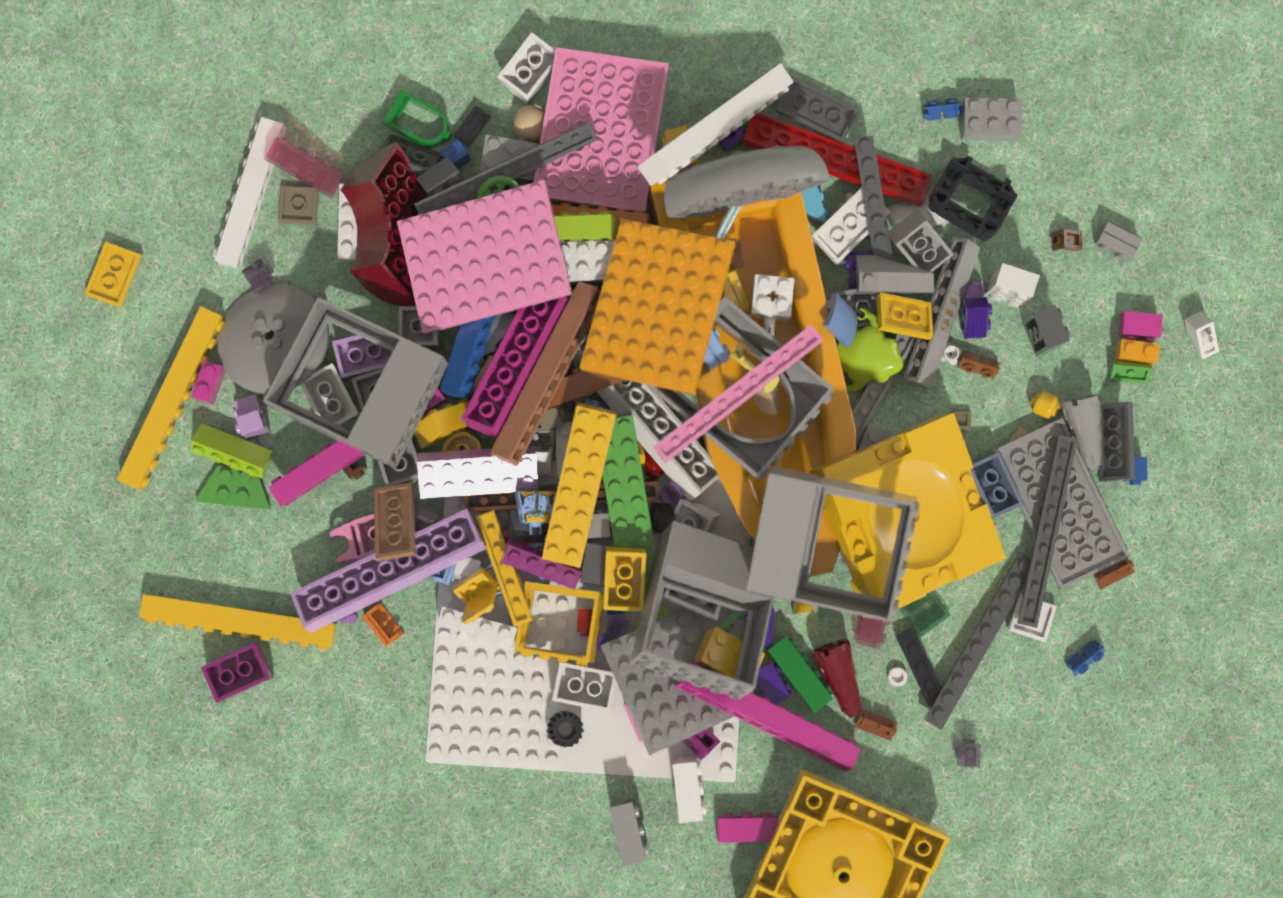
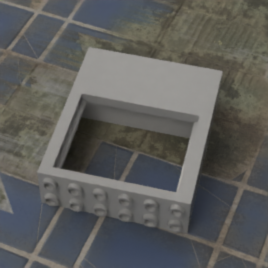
(396, 400)
(790, 534)
(716, 573)

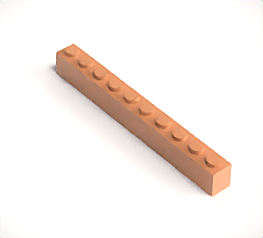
(547, 375)

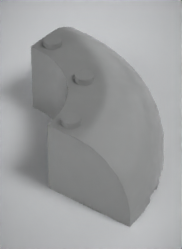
(743, 180)

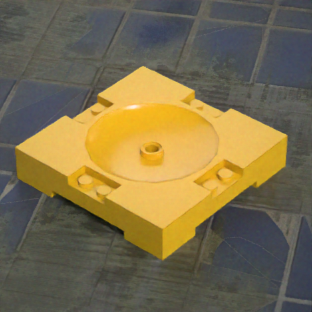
(952, 526)
(838, 831)

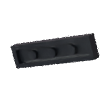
(919, 665)

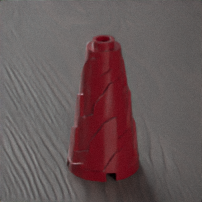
(840, 673)

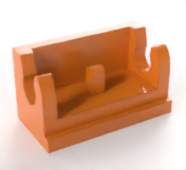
(383, 624)

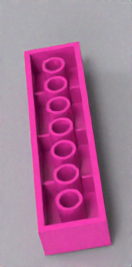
(512, 366)

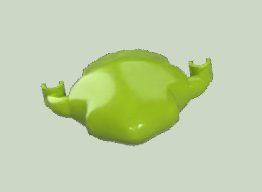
(870, 355)

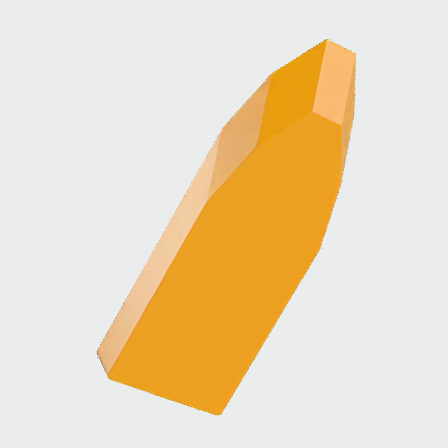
(780, 245)

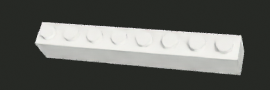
(249, 195)

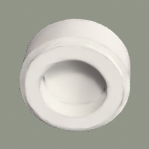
(897, 676)

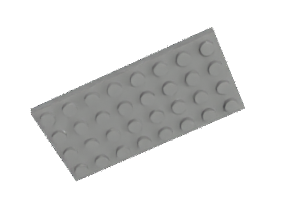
(1086, 531)

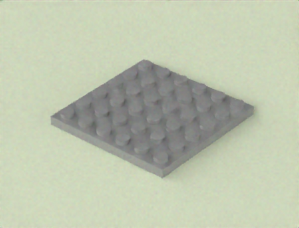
(657, 707)

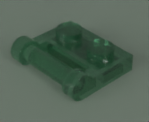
(927, 618)

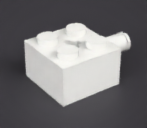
(769, 310)

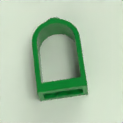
(396, 111)

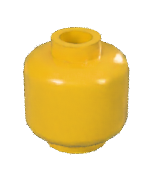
(1045, 404)

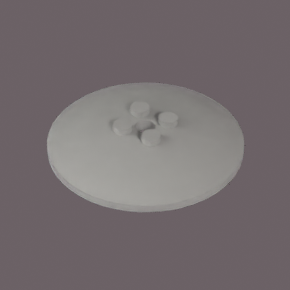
(243, 343)

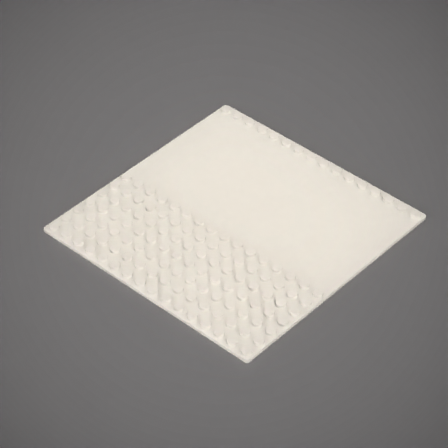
(496, 704)

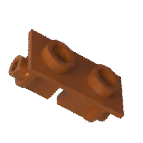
(987, 367)
(1114, 573)
(876, 724)

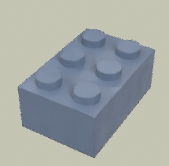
(995, 485)

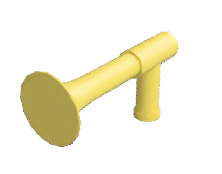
(739, 356)

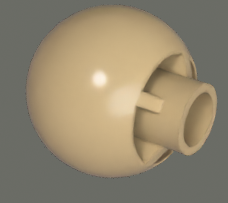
(529, 123)

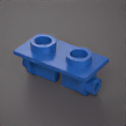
(949, 107)
(1081, 663)

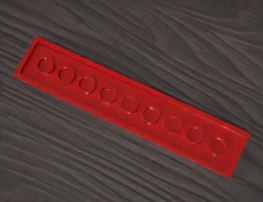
(840, 158)

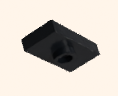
(472, 126)

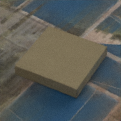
(298, 205)

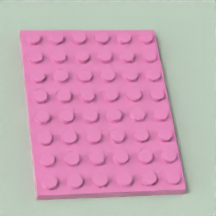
(624, 108)
(484, 257)

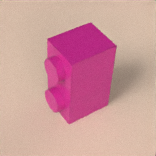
(1140, 325)
(208, 382)

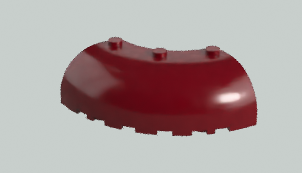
(380, 195)

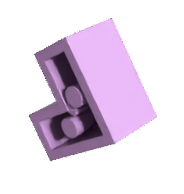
(250, 417)

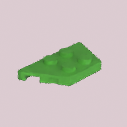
(233, 488)

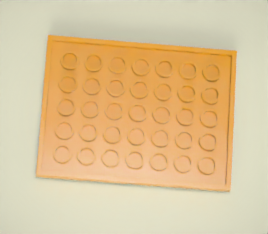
(657, 306)

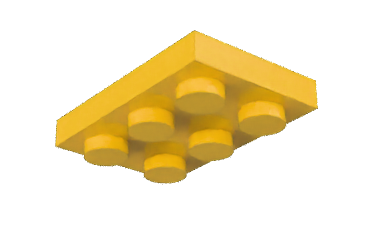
(113, 275)
(904, 316)

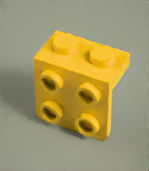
(478, 593)

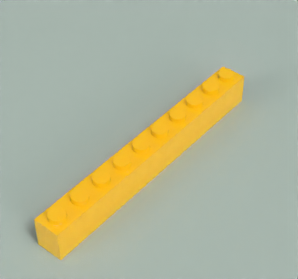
(170, 399)
(234, 620)

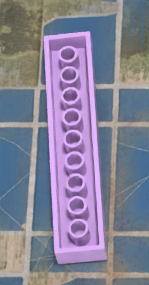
(373, 580)

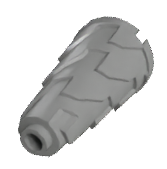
(1084, 422)

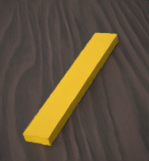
(505, 573)

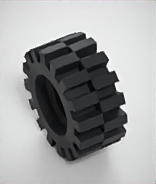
(576, 732)

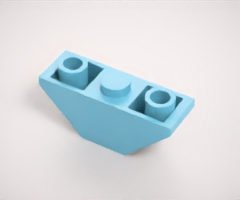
(813, 205)

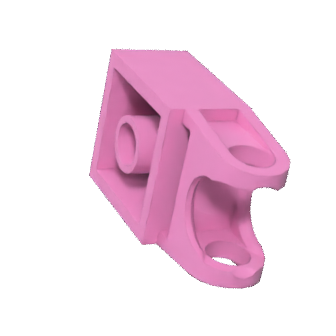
(360, 537)

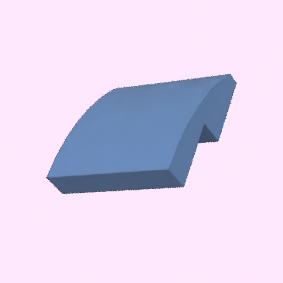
(841, 320)

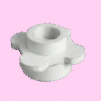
(955, 354)

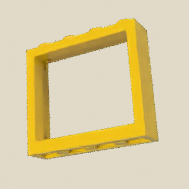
(523, 629)

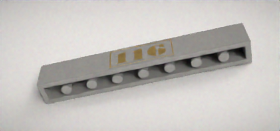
(945, 306)

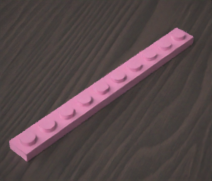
(738, 393)

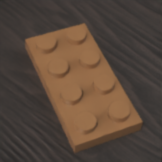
(394, 522)

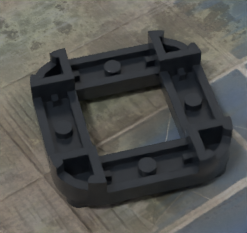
(963, 169)

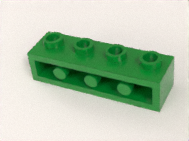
(799, 673)

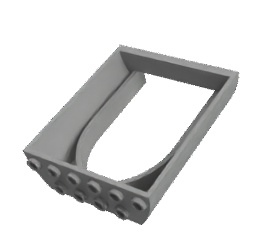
(802, 386)

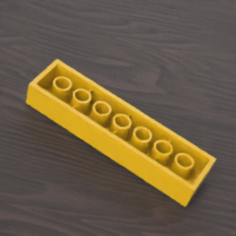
(579, 485)

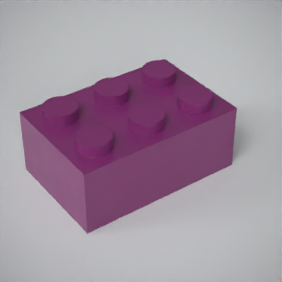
(237, 672)

